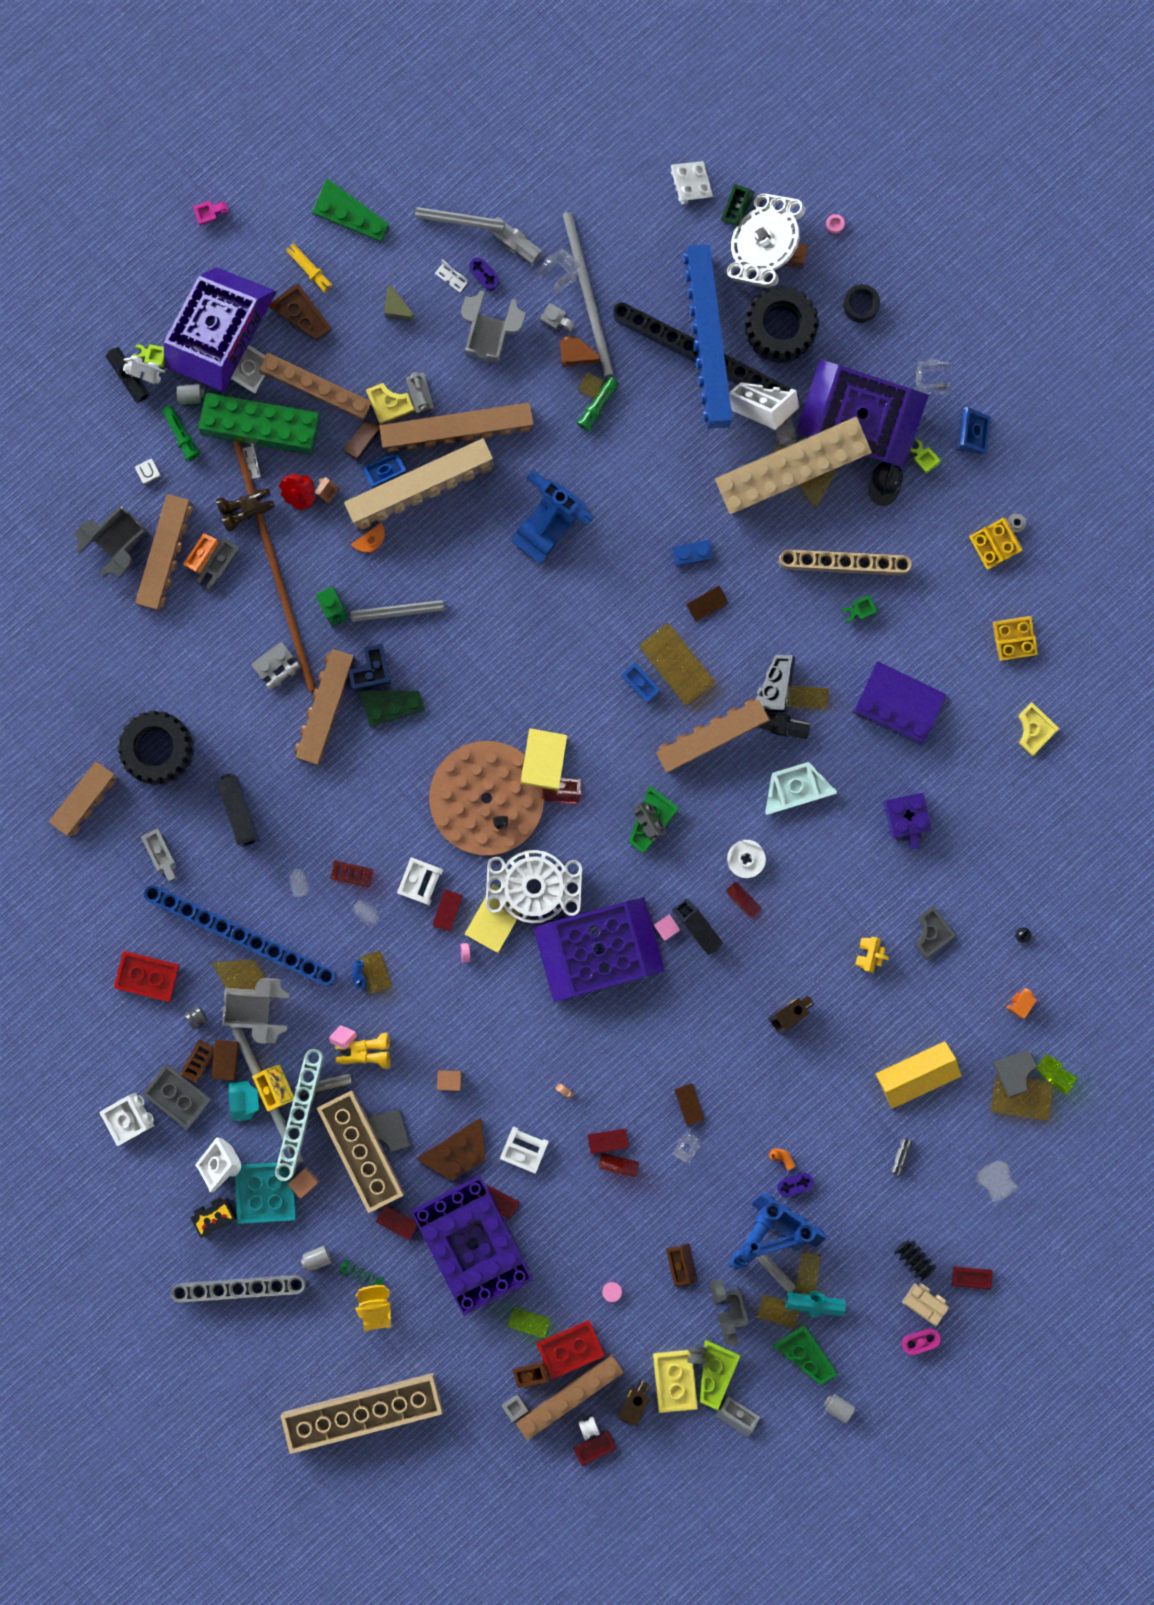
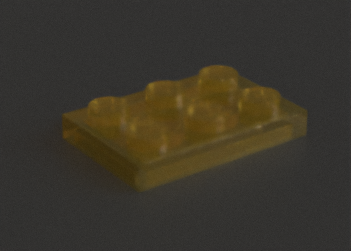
(1032, 1104)

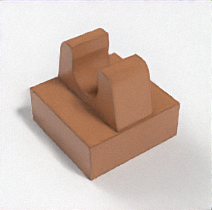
(326, 490)

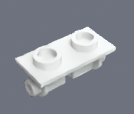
(136, 366)

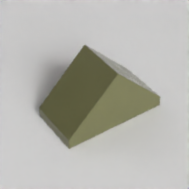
(396, 307)

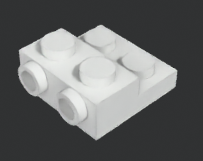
(127, 1118)

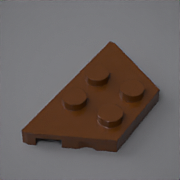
(458, 1152)

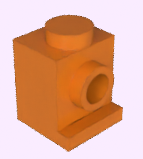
(1022, 1003)

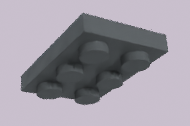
(176, 1096)

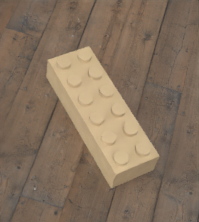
(360, 1151)

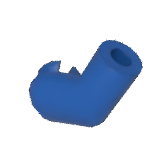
(358, 976)

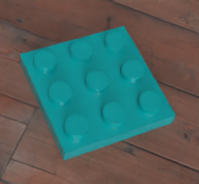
(262, 1195)

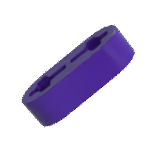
(481, 276)
(797, 1188)

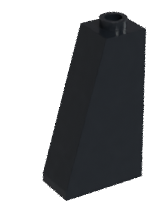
(237, 810)

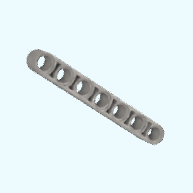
(230, 1293)

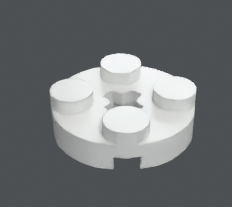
(755, 853)

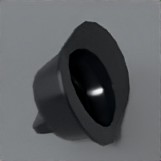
(885, 483)

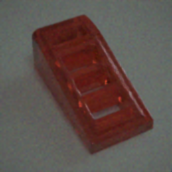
(367, 878)

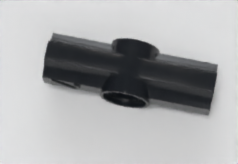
(132, 384)
(784, 725)

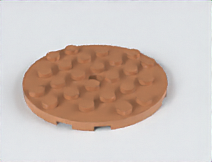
(458, 804)

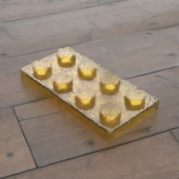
(676, 664)

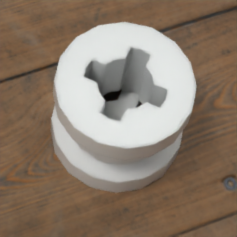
(589, 1428)

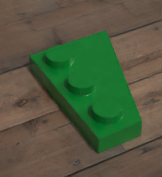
(664, 810)
(807, 1354)

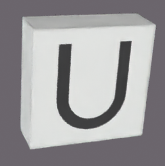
(147, 471)

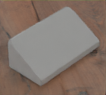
(737, 1416)

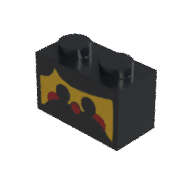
(214, 1217)

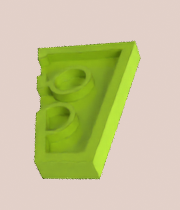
(717, 1373)

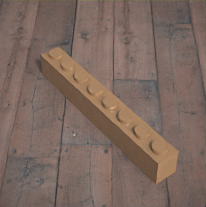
(455, 427)

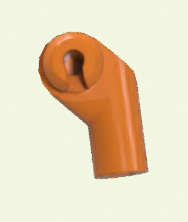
(783, 1156)

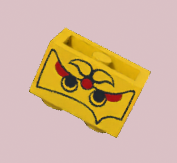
(273, 1087)

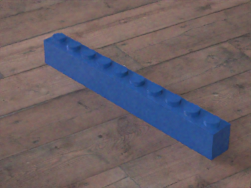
(708, 337)

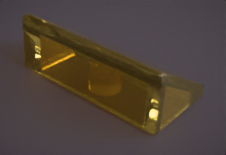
(808, 697)
(375, 972)
(774, 1310)

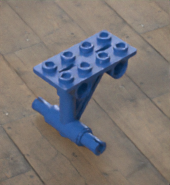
(550, 519)
(771, 1214)

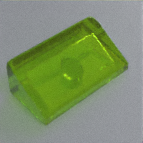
(528, 1322)

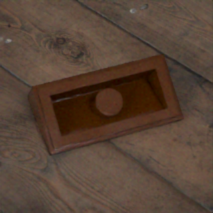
(361, 440)
(707, 603)
(225, 1060)
(689, 1104)
(681, 1265)

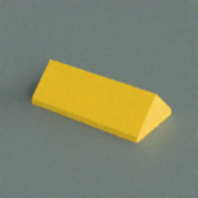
(918, 1074)

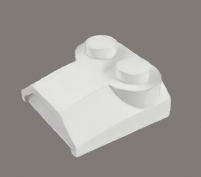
(247, 371)
(218, 1164)

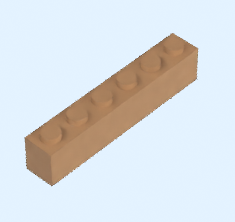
(315, 387)
(163, 553)
(325, 707)
(712, 736)
(569, 1396)

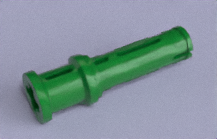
(593, 413)
(184, 441)

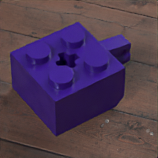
(917, 824)

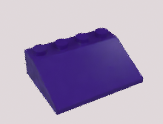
(899, 703)

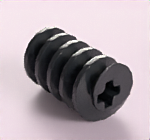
(915, 1259)

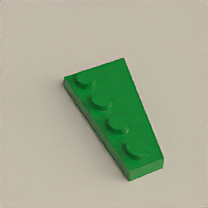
(347, 212)

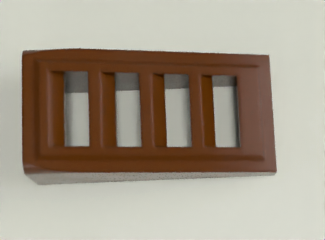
(195, 1078)

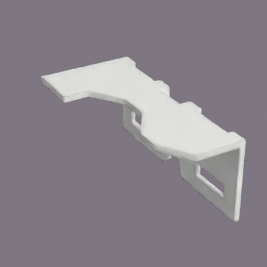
(448, 274)
(249, 459)

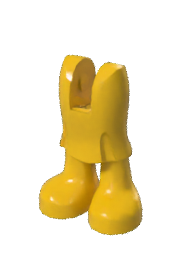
(360, 1052)

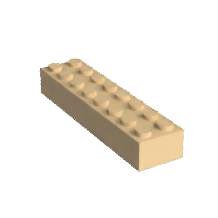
(793, 465)
(419, 484)
(361, 1413)

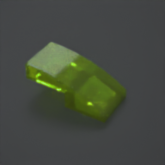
(1057, 1076)

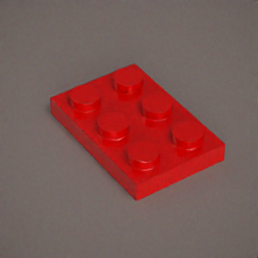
(146, 976)
(570, 1349)

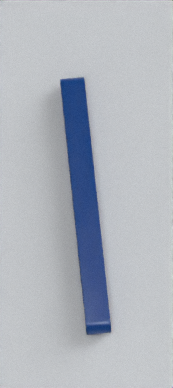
(231, 931)

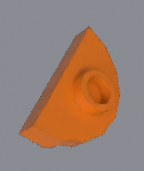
(371, 540)

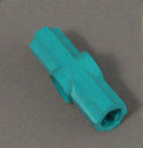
(815, 1304)

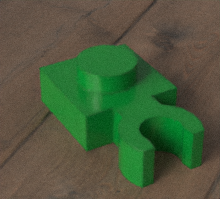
(862, 608)

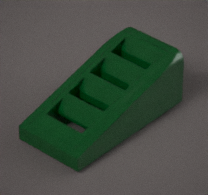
(734, 196)

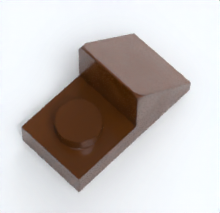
(531, 1374)

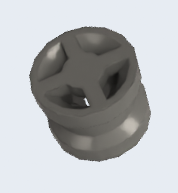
(196, 1017)
(697, 1355)

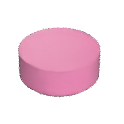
(835, 224)
(465, 952)
(612, 1291)

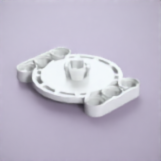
(765, 255)
(516, 878)

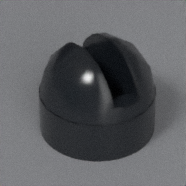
(500, 822)
(1020, 932)

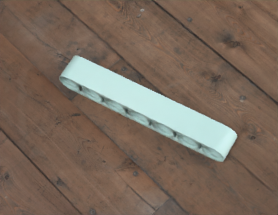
(301, 1125)

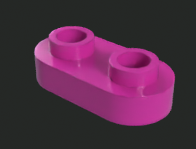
(921, 1342)

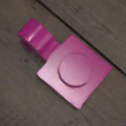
(207, 212)

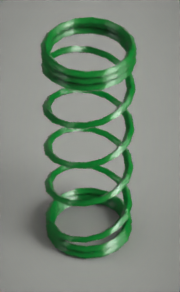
(346, 1264)

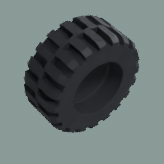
(781, 299)
(130, 747)

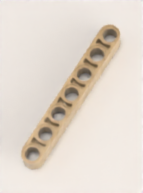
(853, 558)

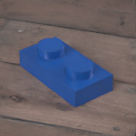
(692, 553)
(640, 682)

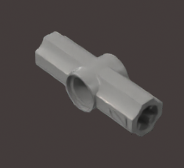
(518, 243)

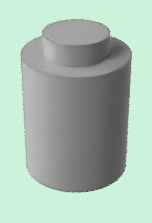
(190, 394)
(316, 1259)
(839, 1408)

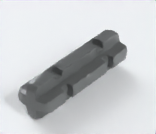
(901, 1156)

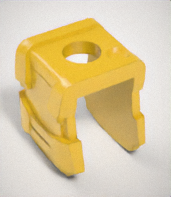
(374, 1307)

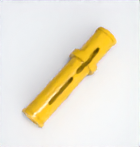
(315, 274)

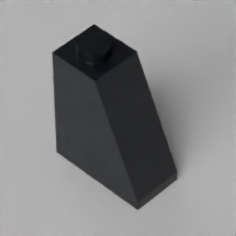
(698, 926)

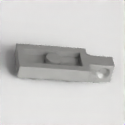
(160, 854)

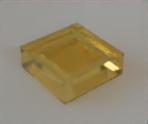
(590, 385)

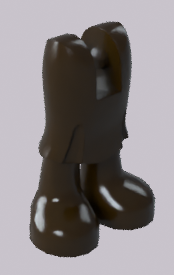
(248, 505)

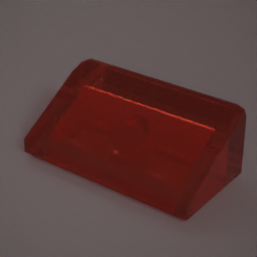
(568, 791)
(743, 899)
(618, 1165)

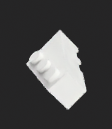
(762, 404)

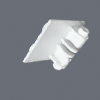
(691, 181)

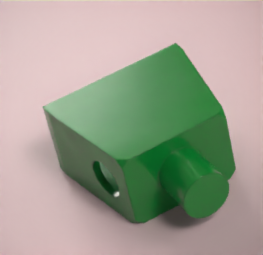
(331, 606)

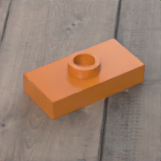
(201, 553)

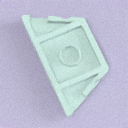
(796, 787)

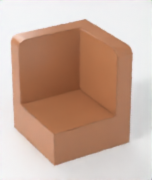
(449, 1080)
(303, 1183)

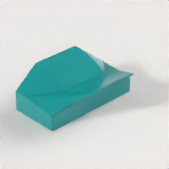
(242, 1100)

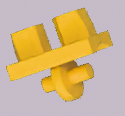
(872, 945)

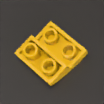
(996, 543)
(1015, 638)

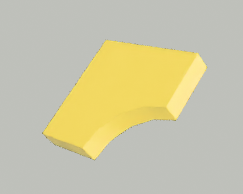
(389, 405)
(1036, 729)

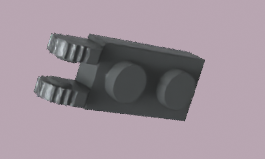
(218, 563)

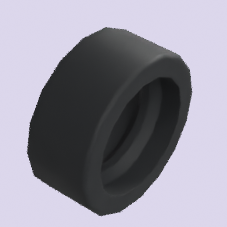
(861, 289)

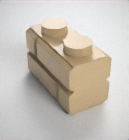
(926, 1304)

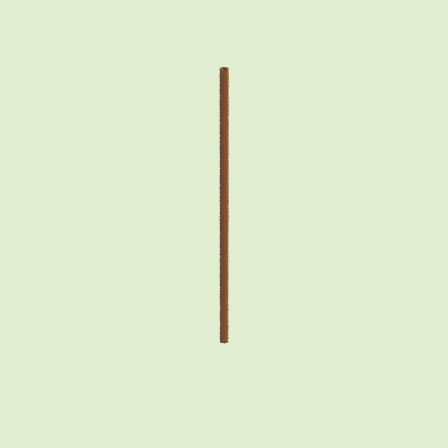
(276, 572)

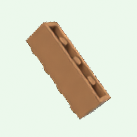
(82, 799)

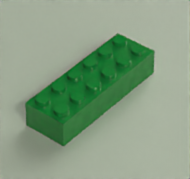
(259, 424)

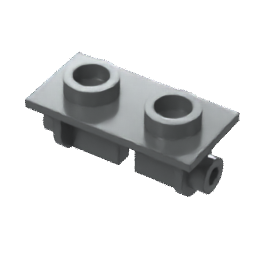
(646, 813)

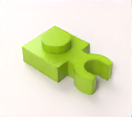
(153, 354)
(926, 458)

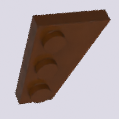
(301, 312)

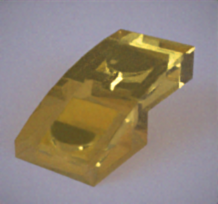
(807, 1273)

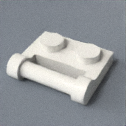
(414, 877)
(522, 1156)

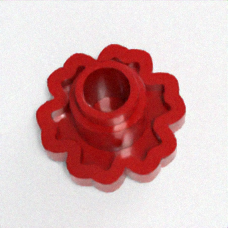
(298, 491)

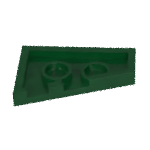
(390, 705)

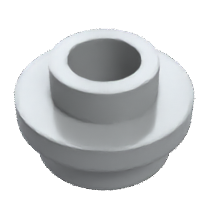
(1016, 529)

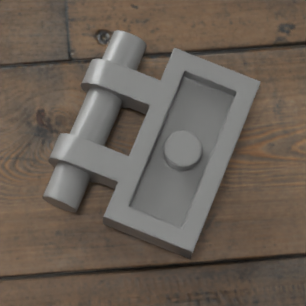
(273, 660)

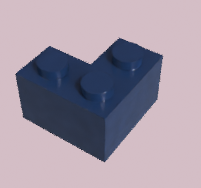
(375, 673)

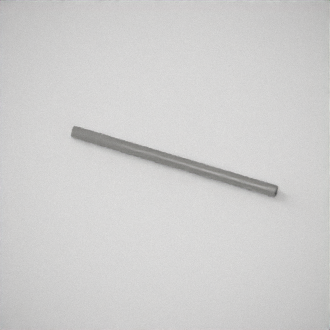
(588, 295)
(255, 1069)

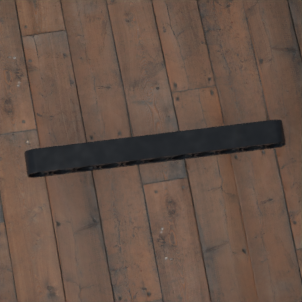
(682, 340)

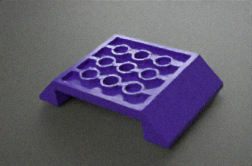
(570, 956)

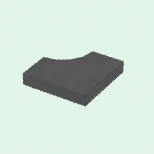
(934, 933)
(1014, 1071)
(390, 1129)

